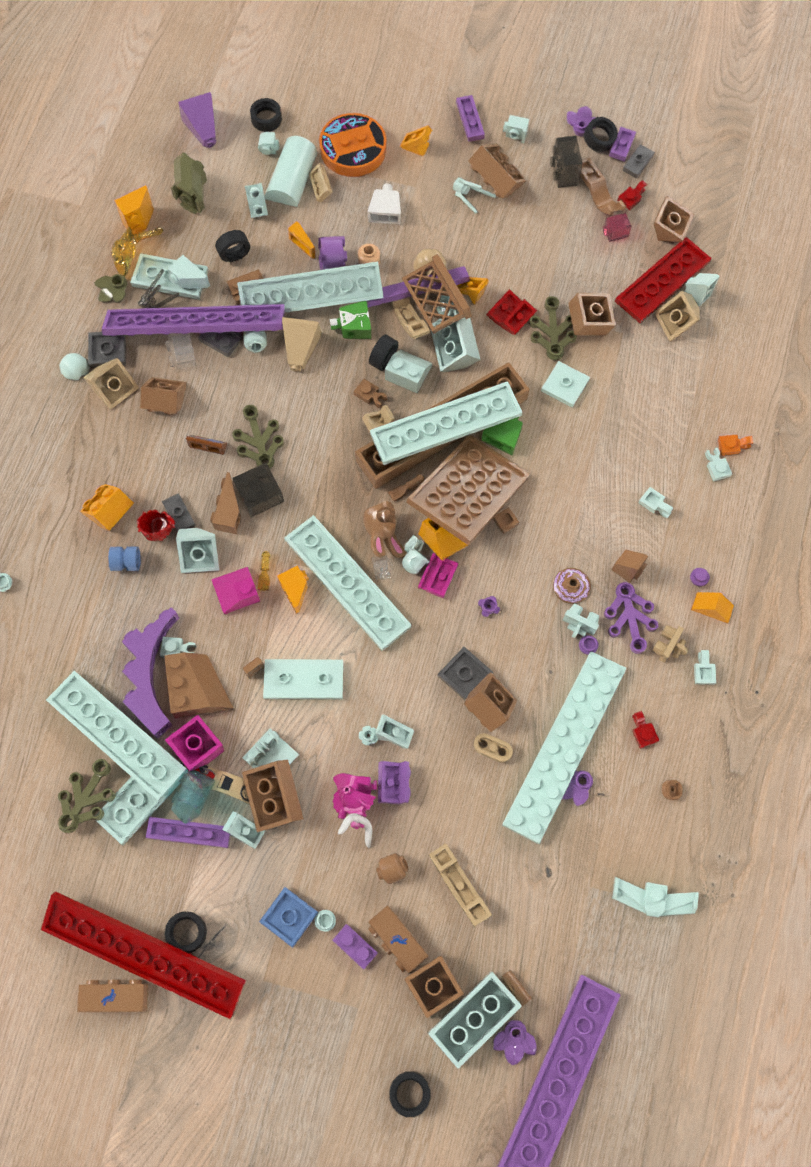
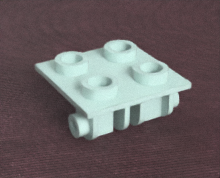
(269, 749)

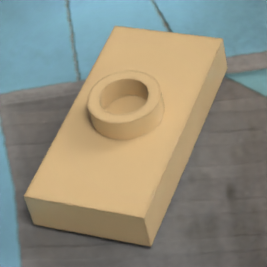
(320, 182)

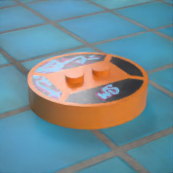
(352, 144)

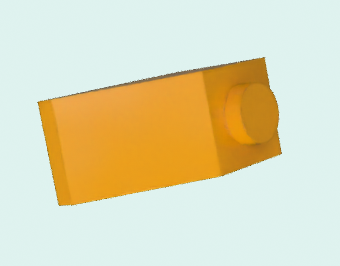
(294, 585)

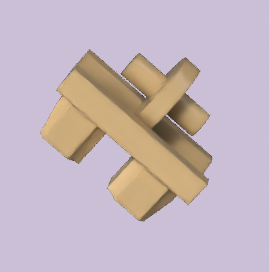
(664, 650)

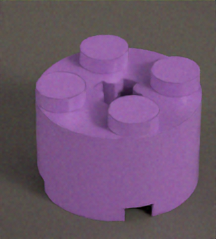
(332, 252)

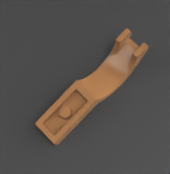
(598, 188)

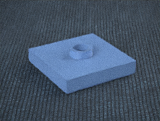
(288, 917)

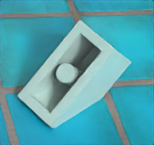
(187, 274)
(701, 286)

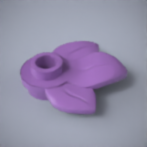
(580, 120)
(578, 791)
(515, 1045)

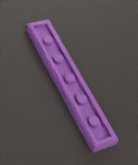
(400, 291)

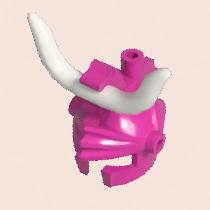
(354, 798)

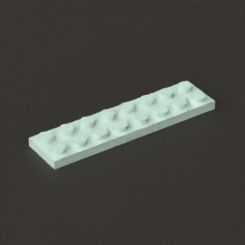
(315, 288)
(445, 423)
(348, 583)
(117, 736)

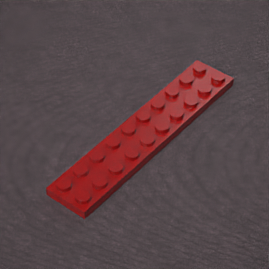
(143, 955)

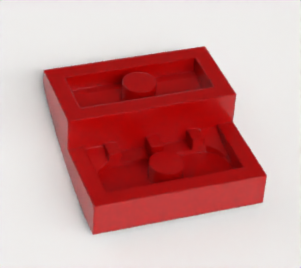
(511, 312)

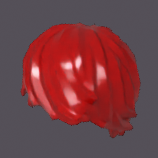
(155, 525)

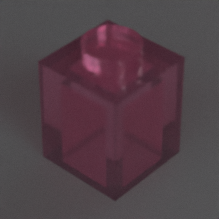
(617, 227)

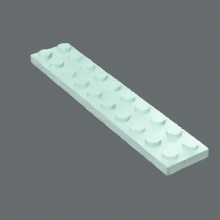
(564, 748)

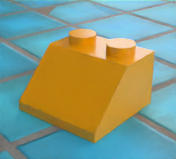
(135, 209)

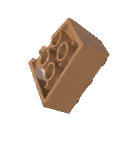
(496, 170)
(194, 685)

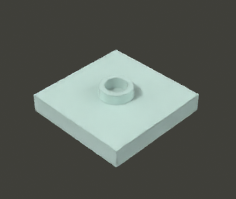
(565, 384)

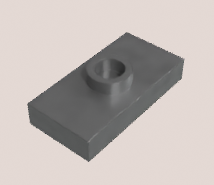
(638, 161)
(179, 512)

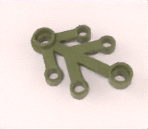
(552, 332)
(258, 440)
(84, 798)

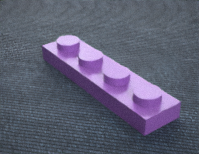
(188, 833)

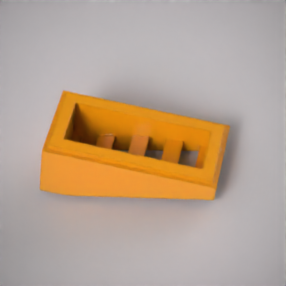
(300, 238)

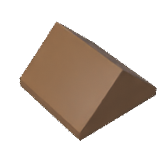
(672, 221)

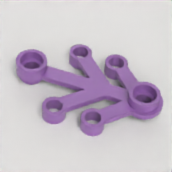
(631, 615)

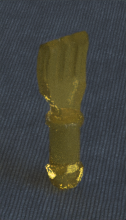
(264, 579)

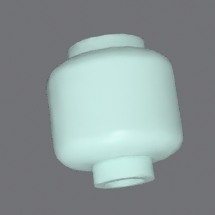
(254, 340)

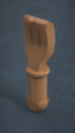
(400, 491)

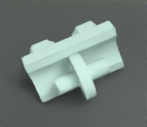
(256, 200)
(579, 624)

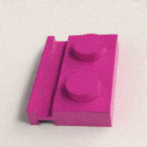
(438, 576)

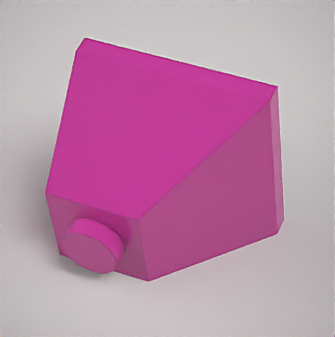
(235, 590)

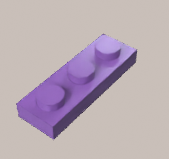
(470, 118)

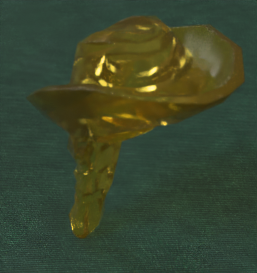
(125, 248)

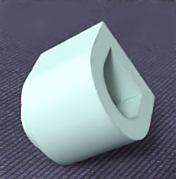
(268, 143)

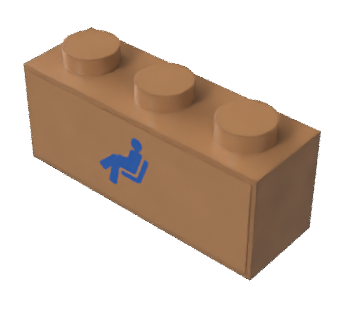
(397, 940)
(112, 996)

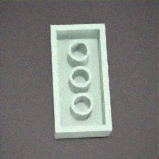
(474, 1019)

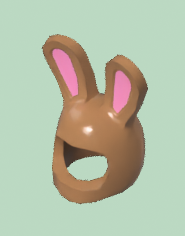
(382, 527)

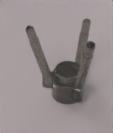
(147, 299)

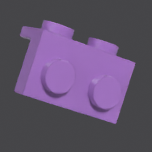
(393, 782)

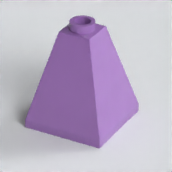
(199, 118)

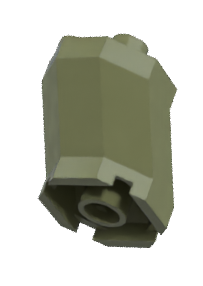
(189, 183)

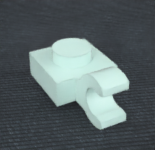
(653, 501)
(704, 672)

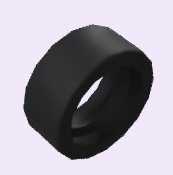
(262, 105)
(596, 144)
(228, 239)
(382, 352)
(202, 931)
(409, 1112)

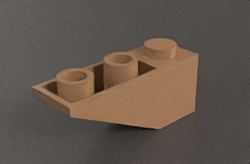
(227, 513)

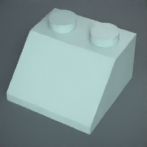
(407, 370)

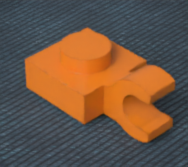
(732, 445)

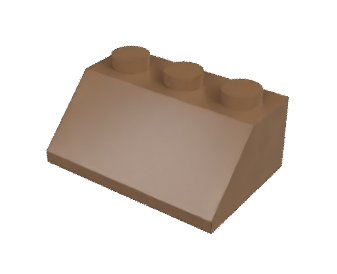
(272, 795)

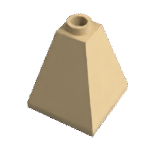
(300, 341)

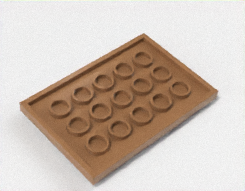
(468, 489)

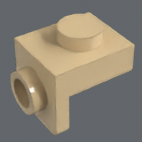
(379, 418)

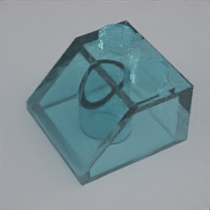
(191, 796)

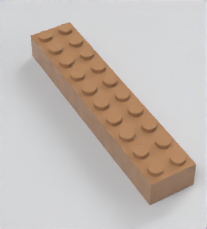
(379, 474)

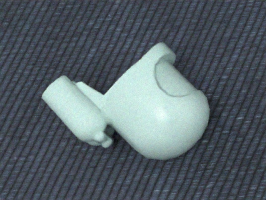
(414, 559)

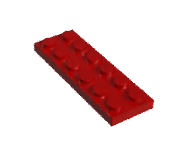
(662, 280)

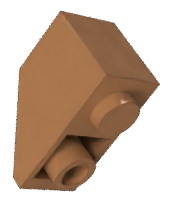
(630, 565)

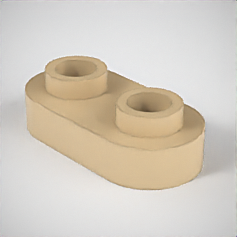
(493, 746)

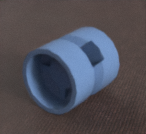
(124, 558)

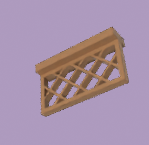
(451, 290)

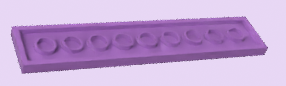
(193, 319)
(561, 1076)

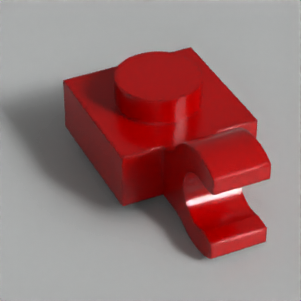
(631, 196)
(644, 733)

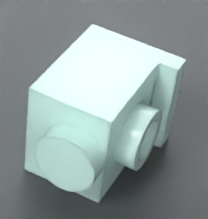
(516, 128)

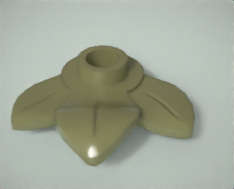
(110, 289)

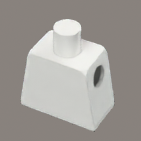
(385, 206)

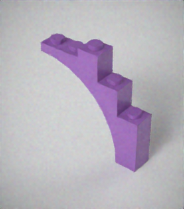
(140, 672)

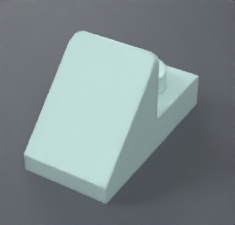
(394, 732)
(243, 830)

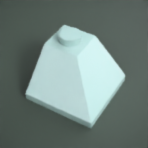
(197, 550)

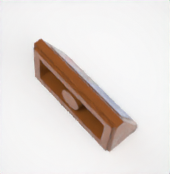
(206, 444)

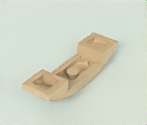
(409, 319)
(460, 885)

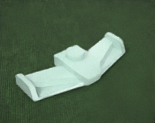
(654, 899)

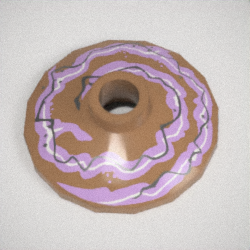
(568, 593)

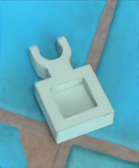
(717, 467)
(174, 646)

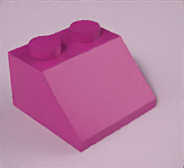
(195, 744)

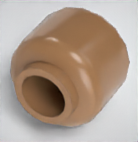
(392, 868)

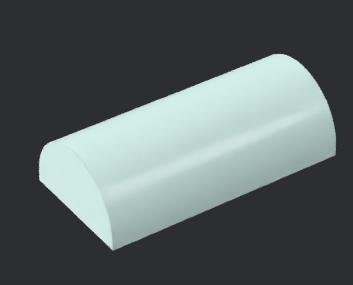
(292, 171)

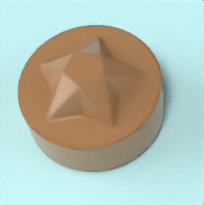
(672, 789)

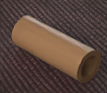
(516, 988)

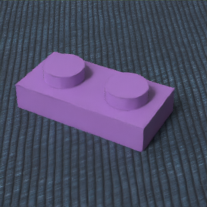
(622, 144)
(355, 946)

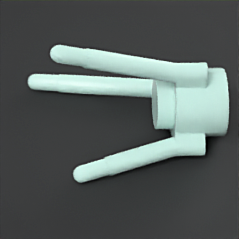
(463, 187)

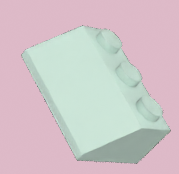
(455, 344)

